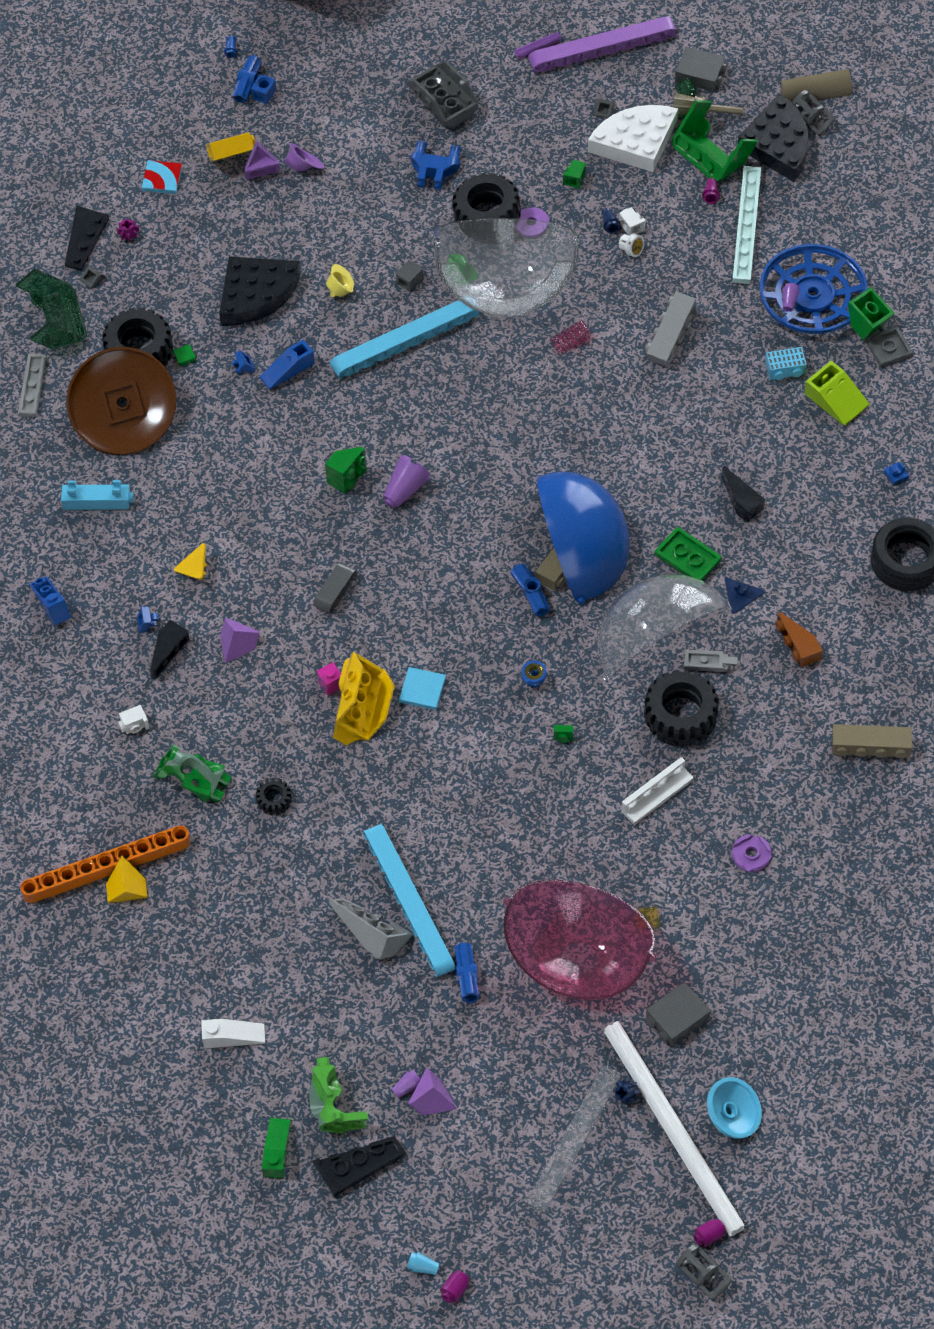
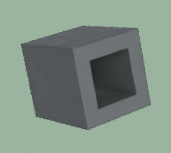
(409, 275)

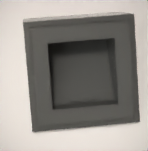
(604, 108)
(92, 277)

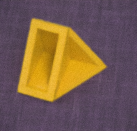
(125, 883)

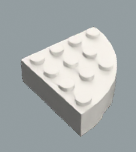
(635, 135)

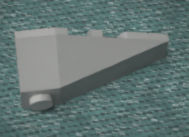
(374, 935)

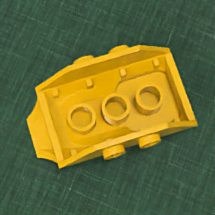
(363, 700)

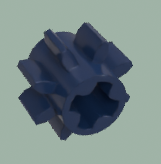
(626, 1091)

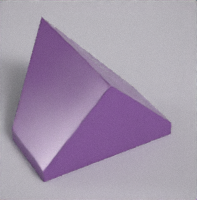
(261, 162)
(237, 639)
(431, 1095)

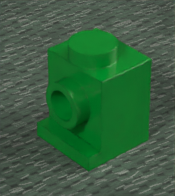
(574, 174)

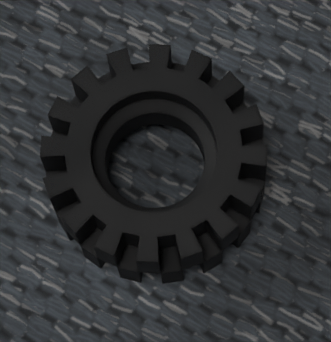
(271, 786)

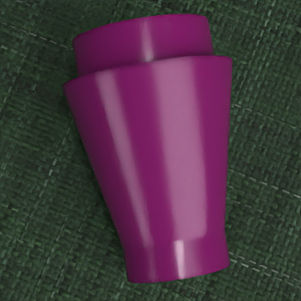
(711, 192)

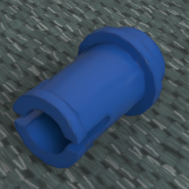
(230, 50)

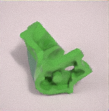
(323, 1093)

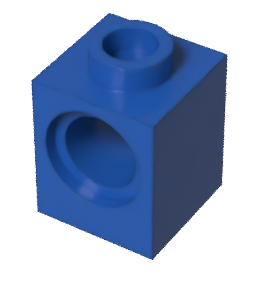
(263, 89)

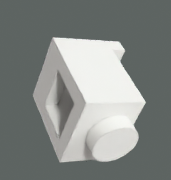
(631, 221)
(133, 720)

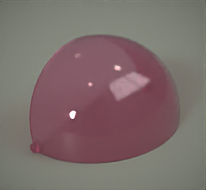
(577, 938)

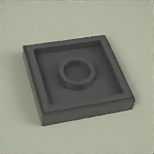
(889, 347)

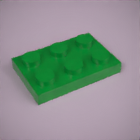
(687, 554)

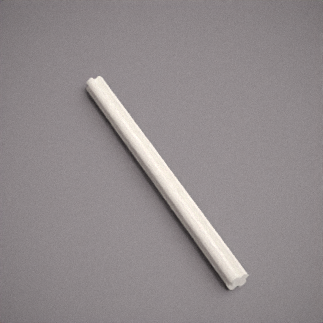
(674, 1129)

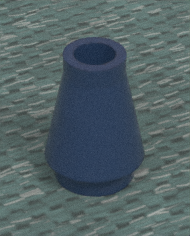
(610, 221)

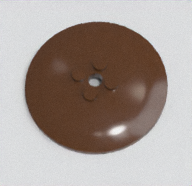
(106, 380)

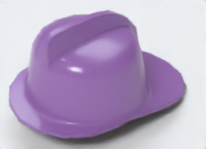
(302, 160)

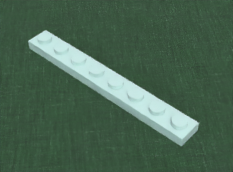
(746, 225)

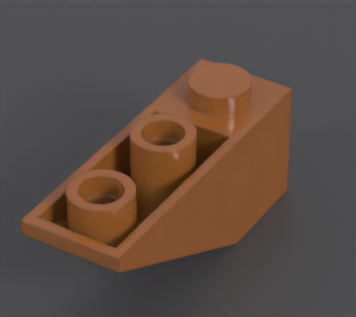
(802, 642)

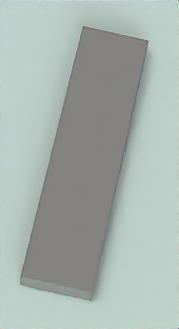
(32, 385)

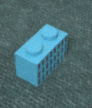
(785, 363)

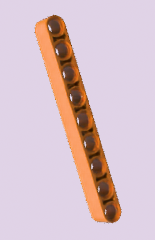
(95, 864)

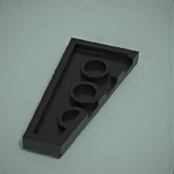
(84, 235)
(352, 1167)

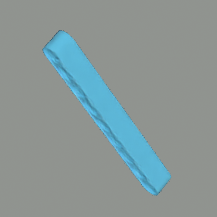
(402, 338)
(408, 897)

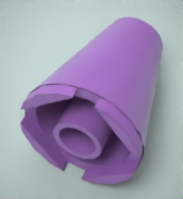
(404, 481)

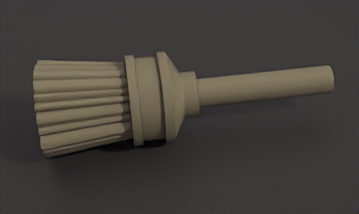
(685, 102)

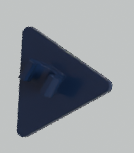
(741, 594)

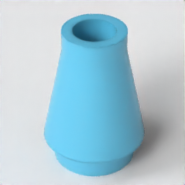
(422, 1264)

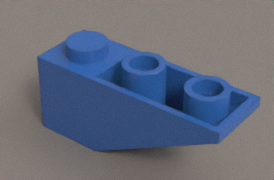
(289, 364)
(51, 600)

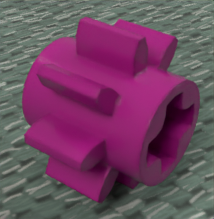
(127, 229)

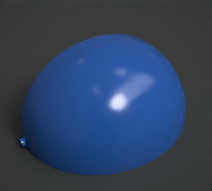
(585, 532)

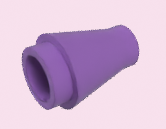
(790, 294)
(406, 1084)

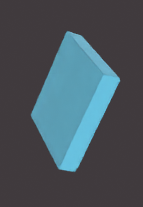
(422, 688)

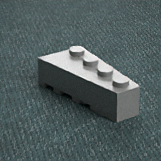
(672, 328)

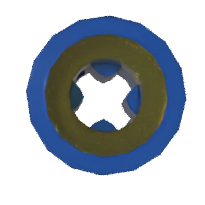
(533, 668)

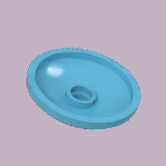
(742, 1107)

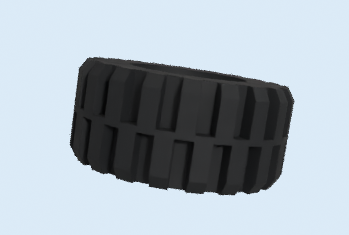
(486, 189)
(140, 323)
(681, 686)

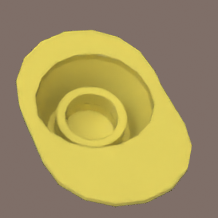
(339, 281)

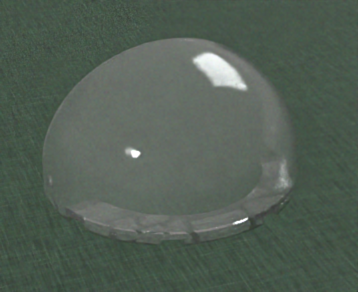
(505, 262)

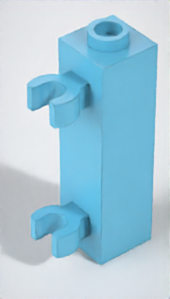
(96, 496)

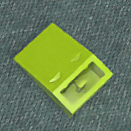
(836, 393)

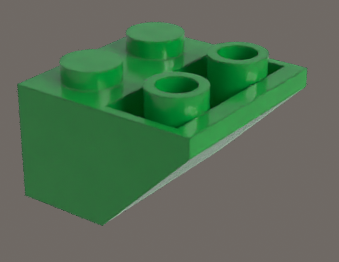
(345, 468)

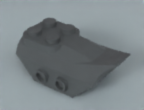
(445, 93)

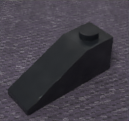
(744, 498)
(169, 642)

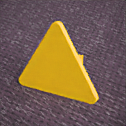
(193, 564)

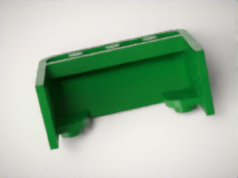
(695, 146)

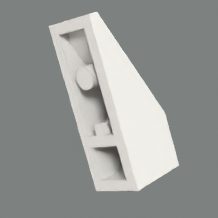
(231, 1033)

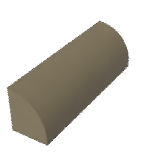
(819, 85)

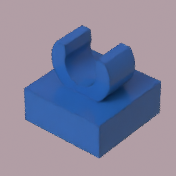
(244, 363)
(896, 473)
(146, 619)

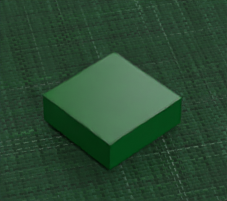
(184, 355)

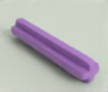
(536, 45)

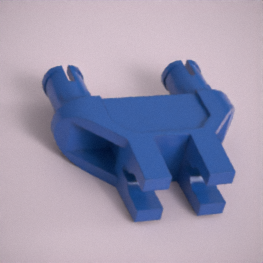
(433, 165)

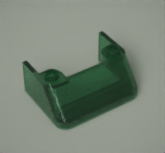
(60, 309)

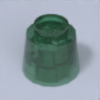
(686, 87)

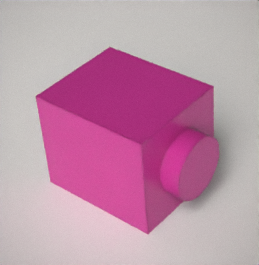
(329, 678)

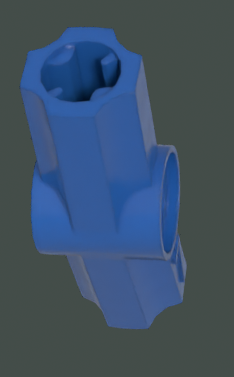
(246, 78)
(527, 581)
(466, 973)

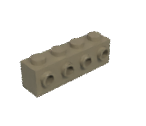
(871, 741)

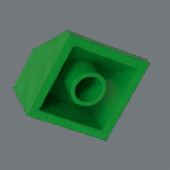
(868, 313)

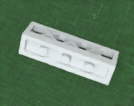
(656, 791)

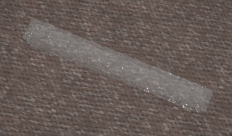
(573, 1139)

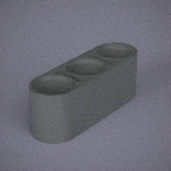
(334, 587)

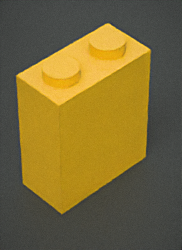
(230, 146)

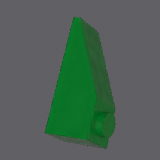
(276, 1148)

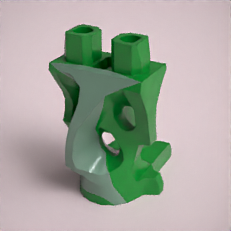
(204, 772)

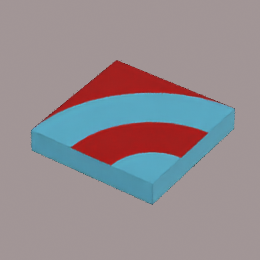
(162, 177)

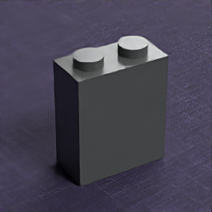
(702, 68)
(677, 1014)

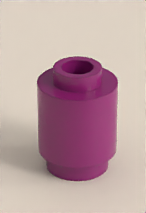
(709, 1232)
(454, 1286)

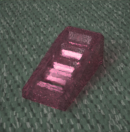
(574, 329)

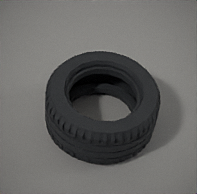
(894, 574)

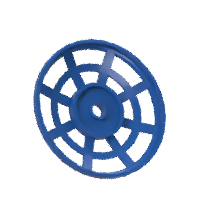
(812, 282)

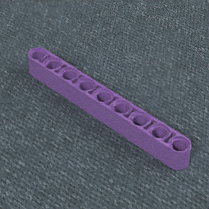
(602, 43)

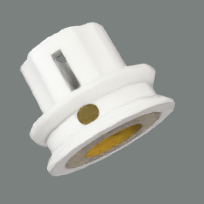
(633, 246)

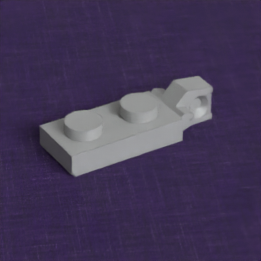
(709, 661)

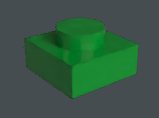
(563, 733)

